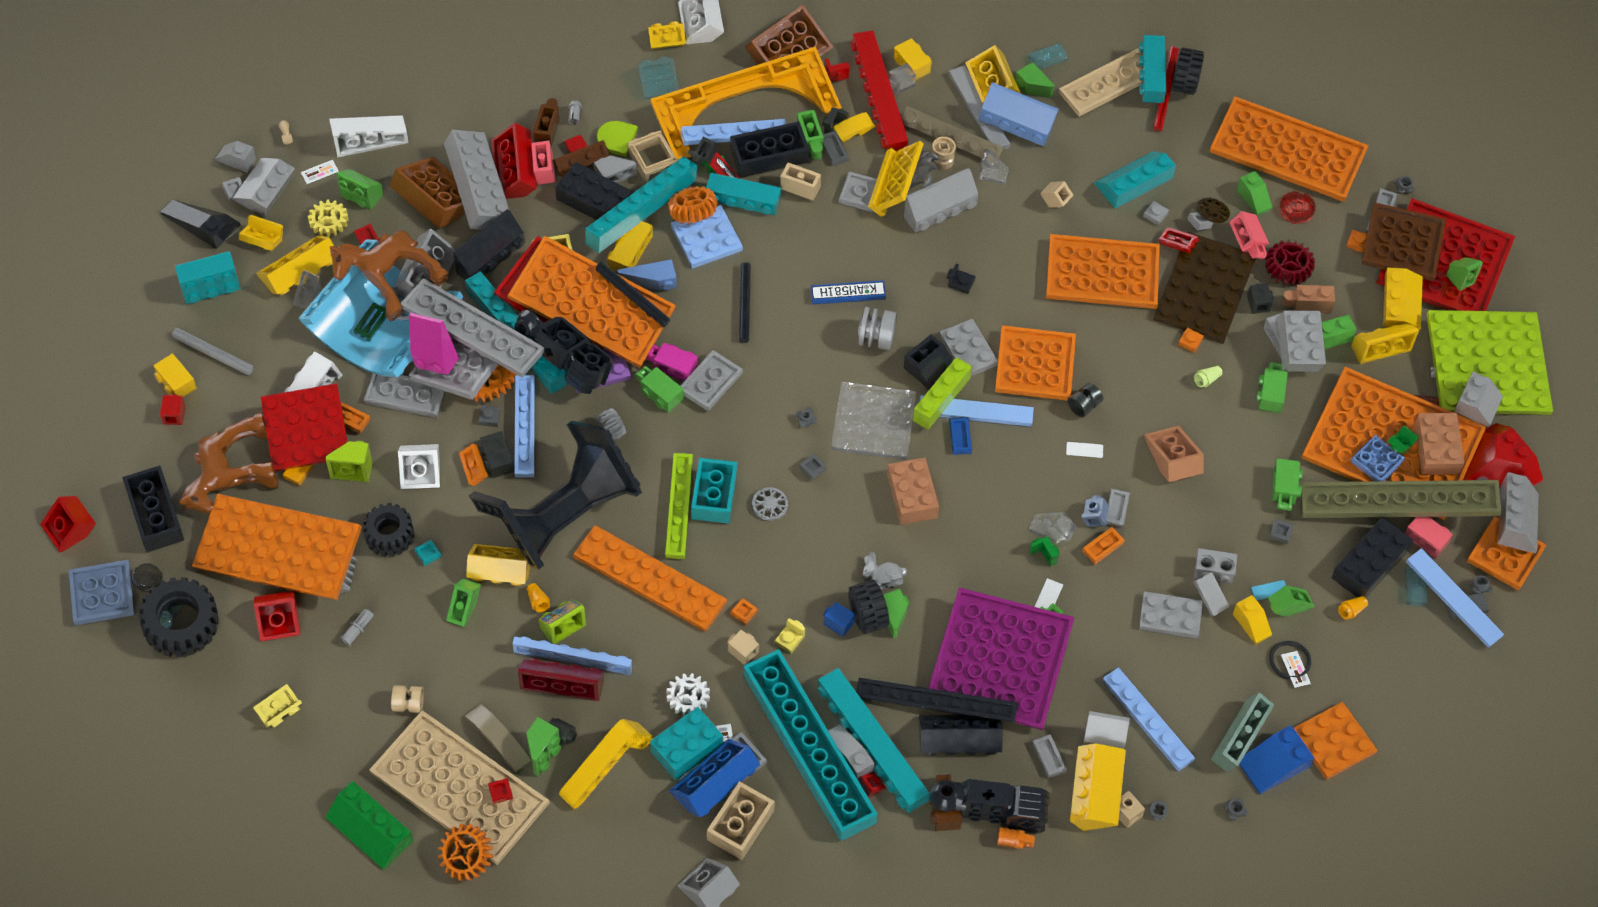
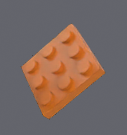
(1501, 561)
(1335, 740)

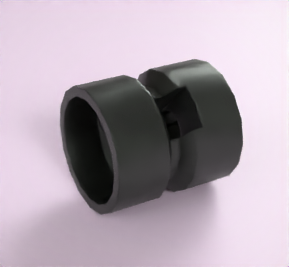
(1084, 400)

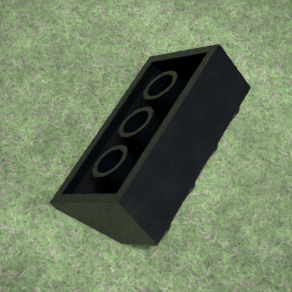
(489, 246)
(959, 735)

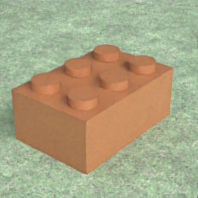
(1439, 443)
(912, 491)

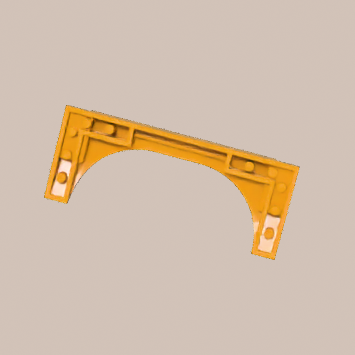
(796, 72)

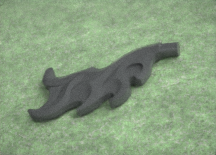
(923, 169)

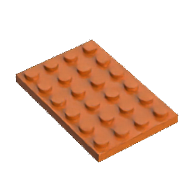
(1103, 271)

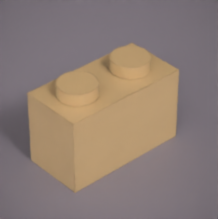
(800, 181)

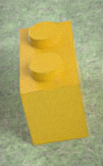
(911, 53)
(174, 376)

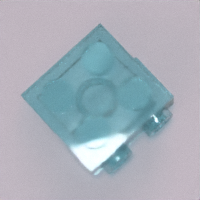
(657, 77)

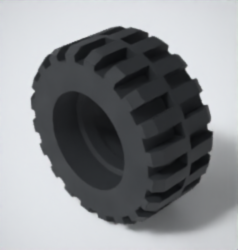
(178, 593)

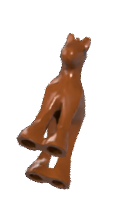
(381, 260)
(216, 471)

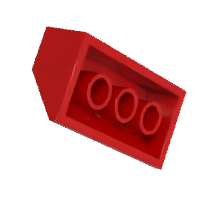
(514, 161)

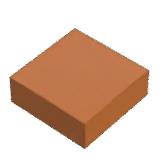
(744, 611)

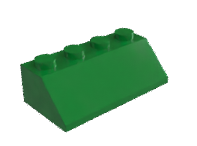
(369, 825)

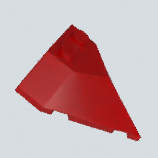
(1502, 452)

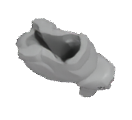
(884, 575)

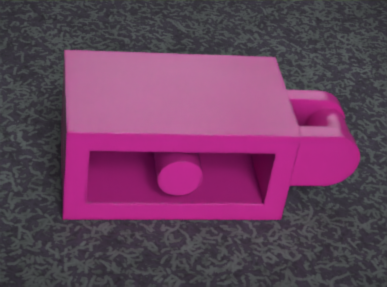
(673, 361)

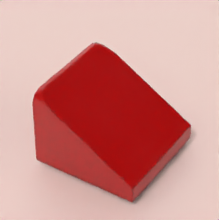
(871, 784)

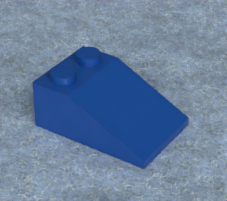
(1276, 760)

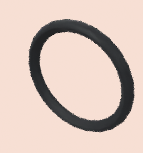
(1271, 658)

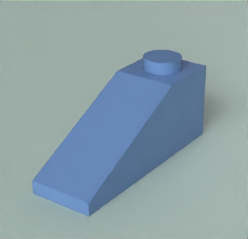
(652, 276)

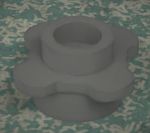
(1407, 181)
(806, 422)
(1480, 584)
(1235, 803)

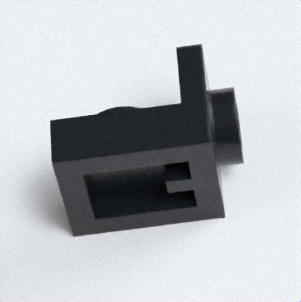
(960, 280)

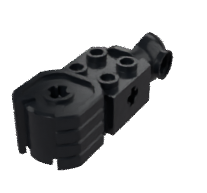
(567, 348)
(1021, 806)

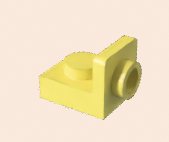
(791, 636)

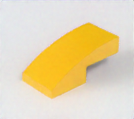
(857, 124)

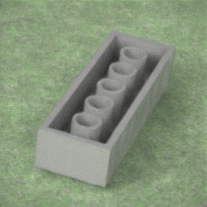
(475, 177)

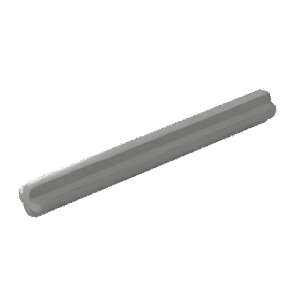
(212, 351)

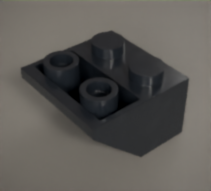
(928, 361)

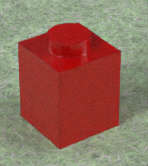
(172, 409)

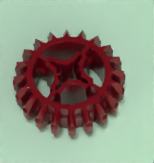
(1290, 268)

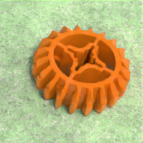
(692, 205)
(456, 838)

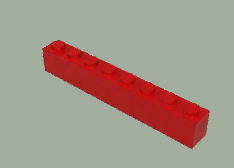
(879, 91)

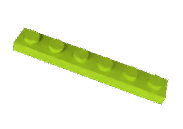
(679, 506)

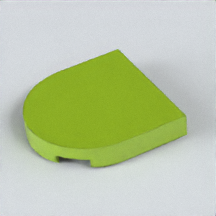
(616, 136)

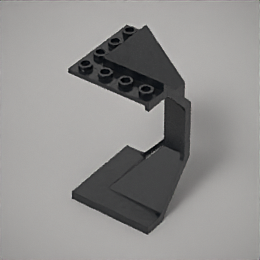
(595, 478)

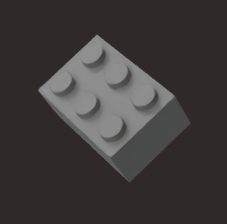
(1301, 341)

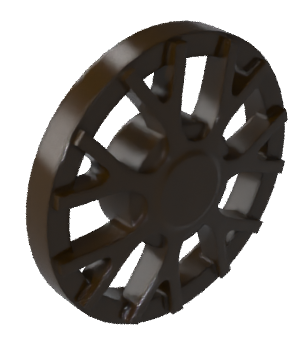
(1213, 210)

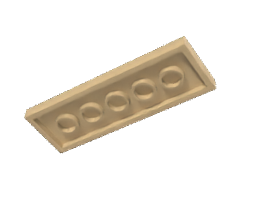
(1103, 84)

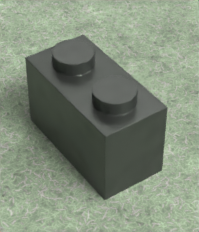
(497, 455)

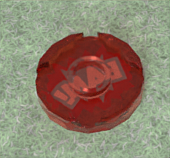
(1297, 207)

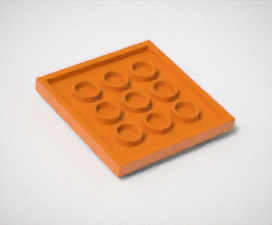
(1035, 363)

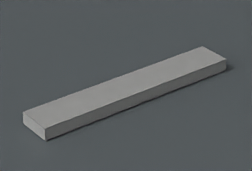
(969, 94)

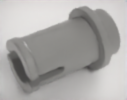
(574, 113)

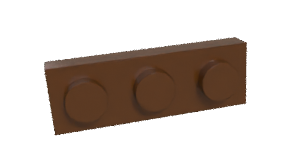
(583, 156)

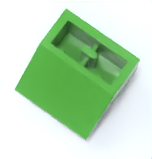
(359, 188)
(542, 744)

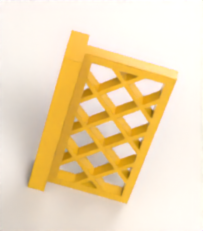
(895, 177)

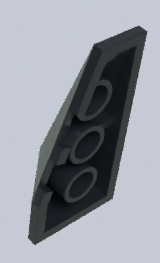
(204, 223)

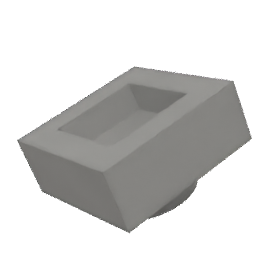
(231, 187)
(1156, 213)
(1199, 222)

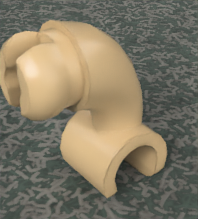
(286, 137)

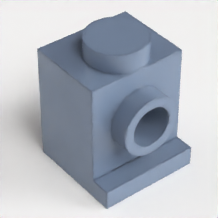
(1095, 511)

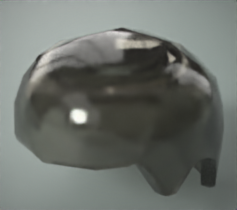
(146, 576)

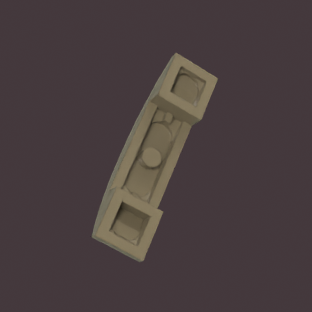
(499, 737)

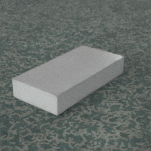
(1117, 508)
(1211, 594)
(1049, 756)

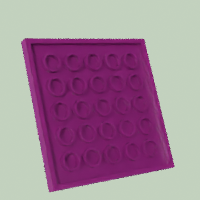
(1003, 653)

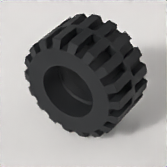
(1187, 71)
(393, 542)
(869, 606)

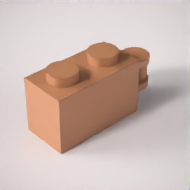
(1310, 298)

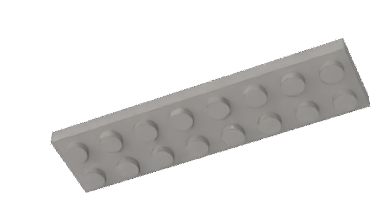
(474, 328)

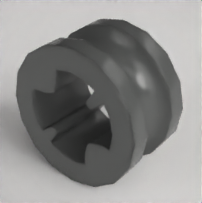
(1159, 804)

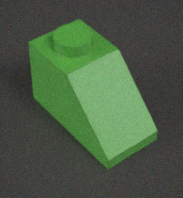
(1034, 81)
(1254, 193)
(1464, 272)
(1290, 601)
(463, 602)
(897, 609)

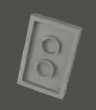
(969, 345)
(711, 380)
(1170, 615)

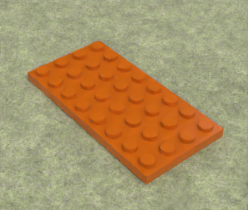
(1289, 148)
(568, 286)
(277, 546)

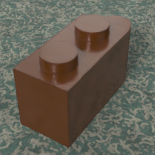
(547, 122)
(945, 820)

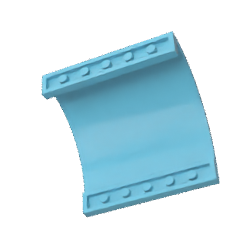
(340, 309)

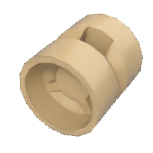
(945, 150)
(400, 700)

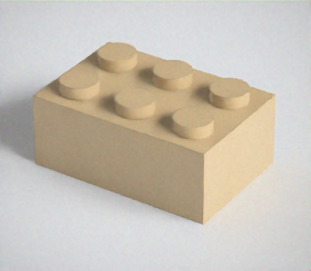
(740, 820)

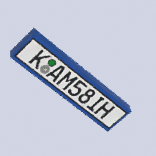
(848, 292)

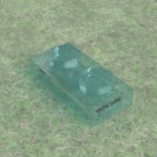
(1048, 56)
(1415, 588)

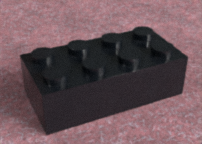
(769, 149)
(589, 191)
(153, 508)
(1372, 558)

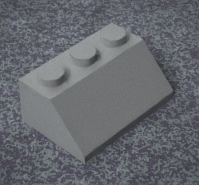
(264, 185)

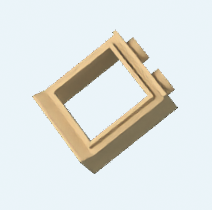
(646, 142)

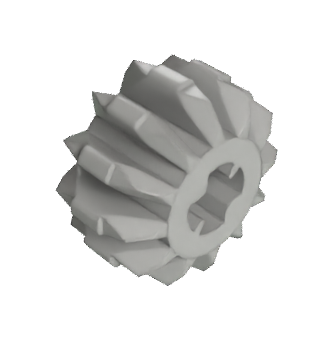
(612, 421)

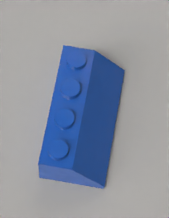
(715, 777)

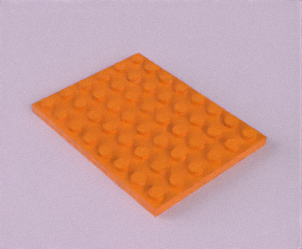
(1368, 408)

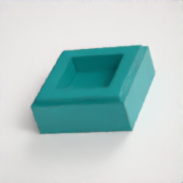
(427, 552)

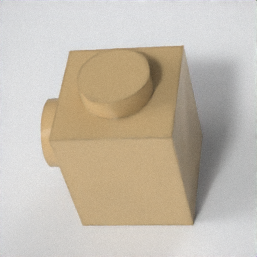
(1056, 194)
(743, 646)
(1130, 809)

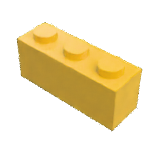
(630, 247)

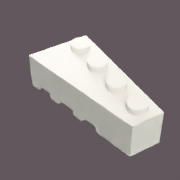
(367, 133)
(315, 373)

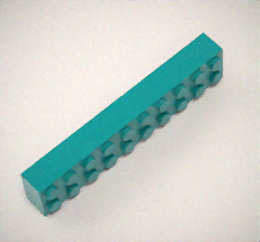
(810, 745)

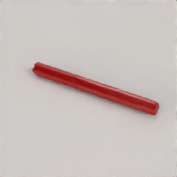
(1162, 107)

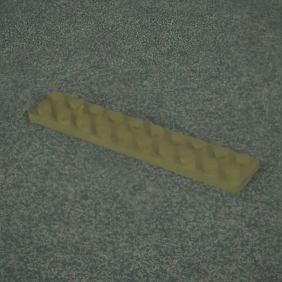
(1400, 499)

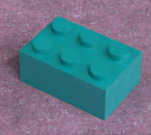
(207, 277)
(714, 490)
(686, 743)

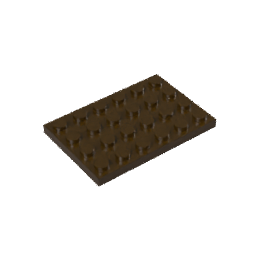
(1205, 288)

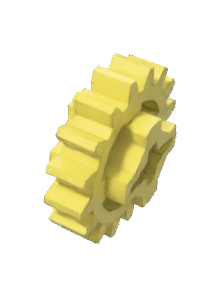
(328, 218)

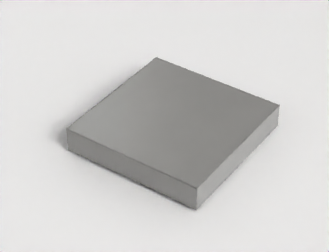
(857, 191)

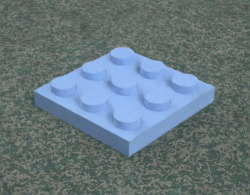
(707, 239)

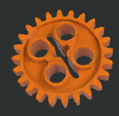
(498, 382)

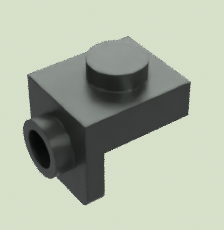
(835, 116)
(705, 151)

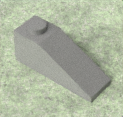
(852, 751)

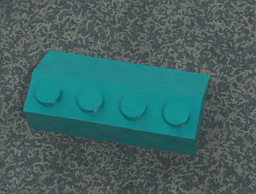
(1136, 178)

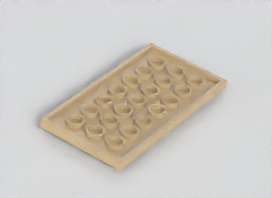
(451, 782)

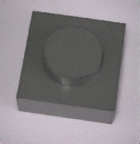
(489, 416)
(813, 467)
(1281, 531)

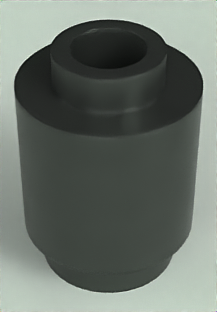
(566, 731)

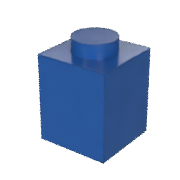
(839, 619)

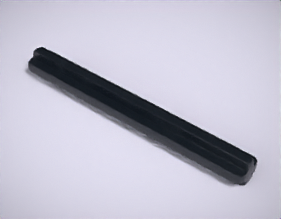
(632, 294)
(744, 302)

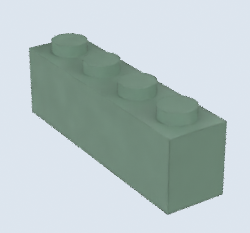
(1242, 732)

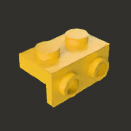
(262, 233)

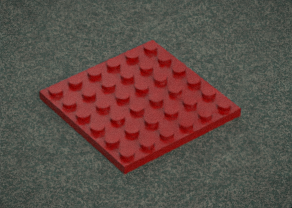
(1463, 240)

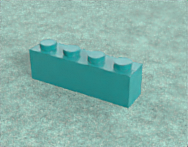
(1153, 69)
(745, 193)

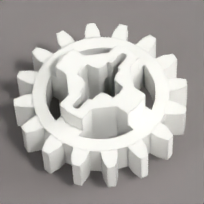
(689, 690)

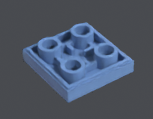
(1377, 459)

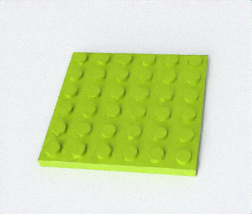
(1494, 345)

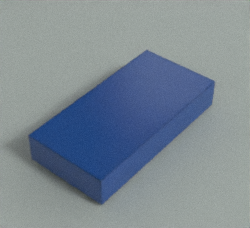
(960, 436)

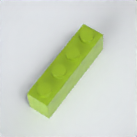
(942, 393)

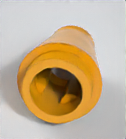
(538, 599)
(1352, 607)

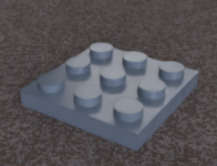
(101, 592)

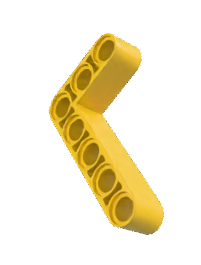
(602, 759)

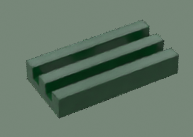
(364, 333)

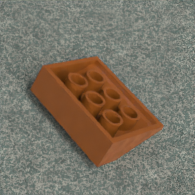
(788, 36)
(430, 190)

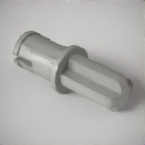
(357, 627)

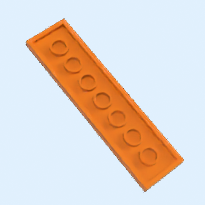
(650, 578)

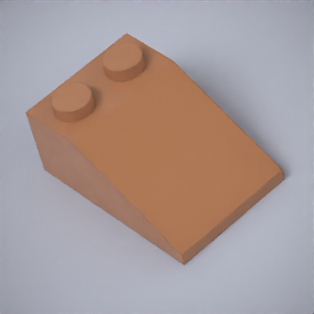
(1175, 454)

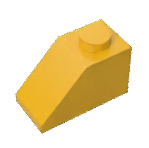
(1252, 619)

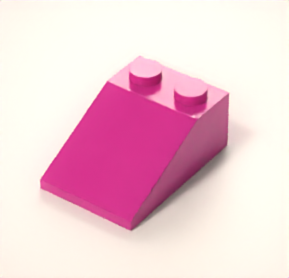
(431, 344)

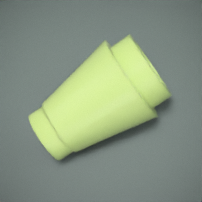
(1206, 376)

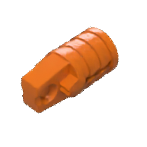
(1014, 838)

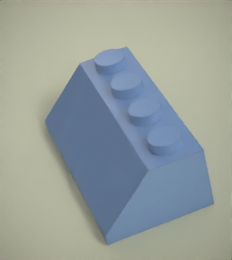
(1018, 114)

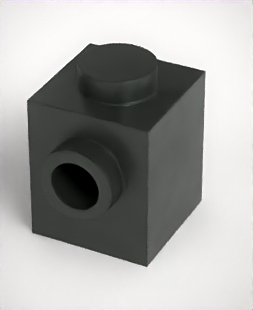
(1260, 298)

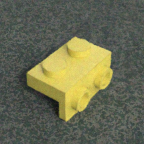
(276, 706)

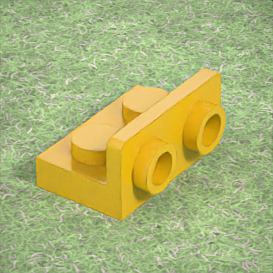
(667, 35)

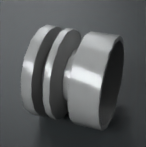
(877, 328)

